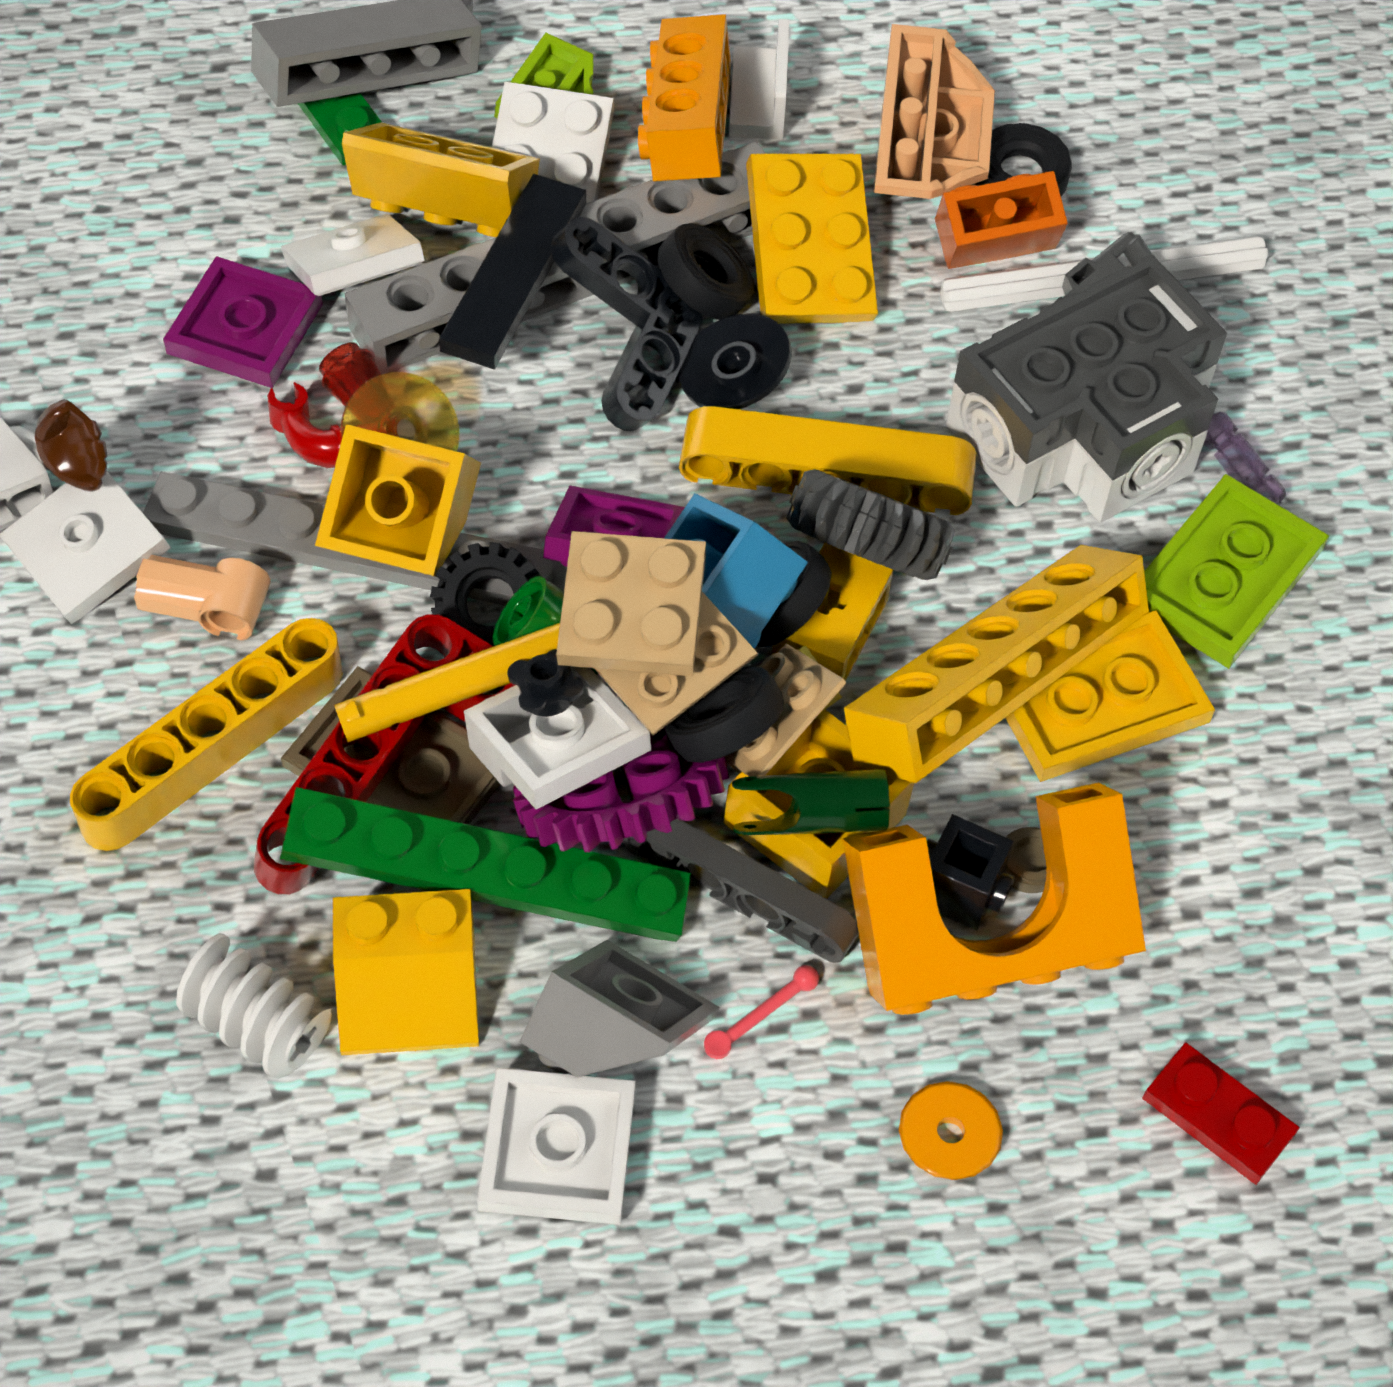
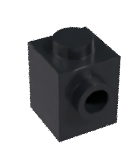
(970, 871)

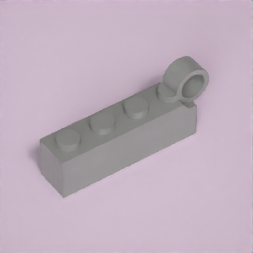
(364, 49)

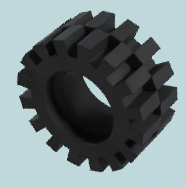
(467, 571)

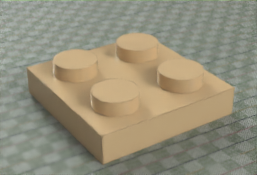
(631, 603)

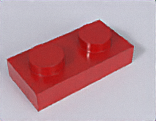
(1220, 1113)

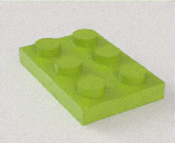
(1229, 569)

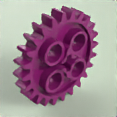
(660, 790)

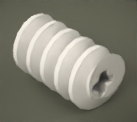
(247, 1011)

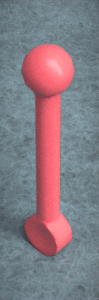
(718, 1043)

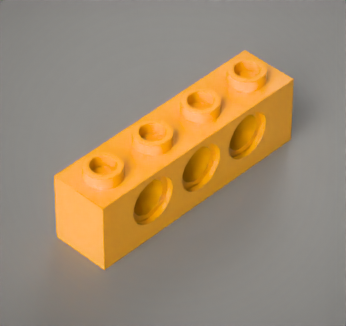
(686, 99)

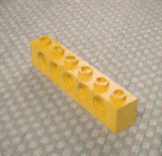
(995, 662)

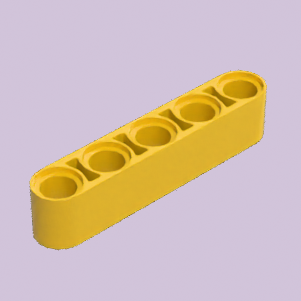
(776, 449)
(196, 760)

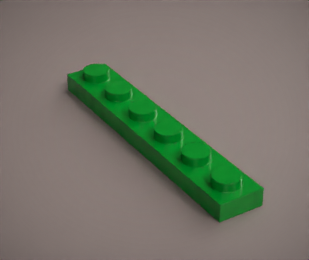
(493, 864)

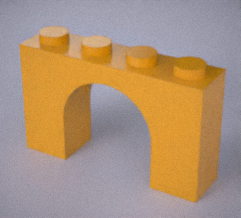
(1082, 919)

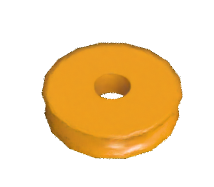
(956, 1105)

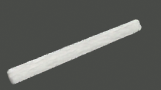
(1047, 280)

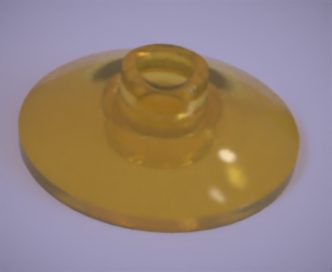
(406, 396)

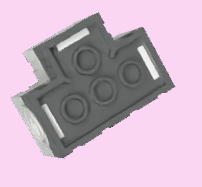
(1093, 392)

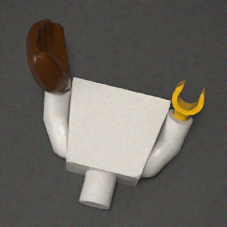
(63, 443)

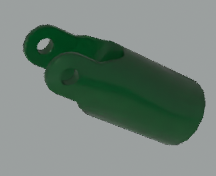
(823, 802)

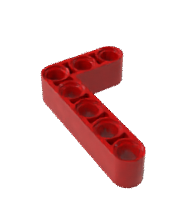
(340, 775)

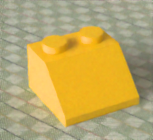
(397, 500)
(405, 972)

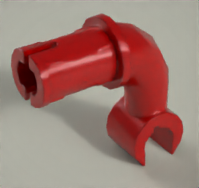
(310, 443)

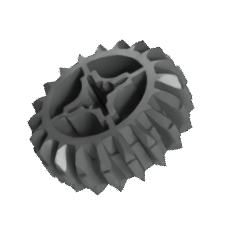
(870, 525)

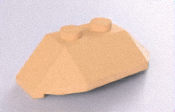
(932, 117)

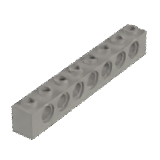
(408, 311)

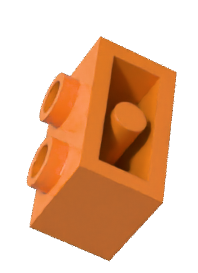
(1000, 219)

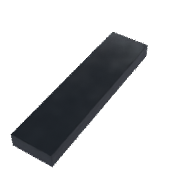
(511, 273)

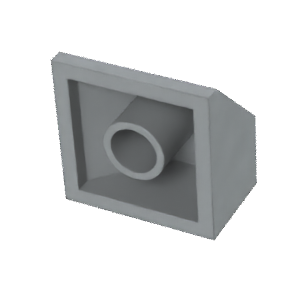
(611, 1013)

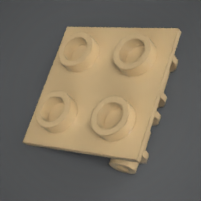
(805, 691)
(663, 697)

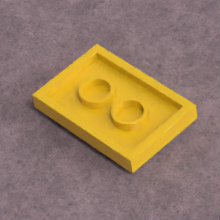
(811, 238)
(1112, 702)

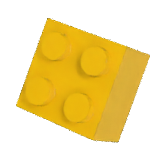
(816, 858)

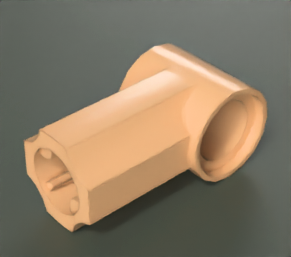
(217, 597)

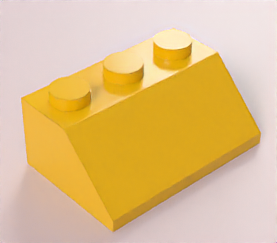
(435, 175)

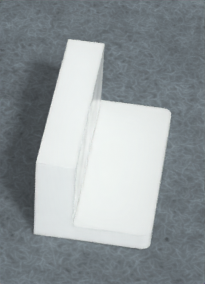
(760, 89)

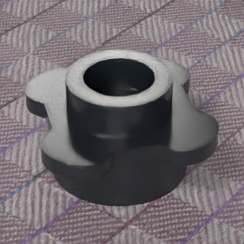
(545, 685)

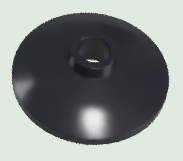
(736, 362)

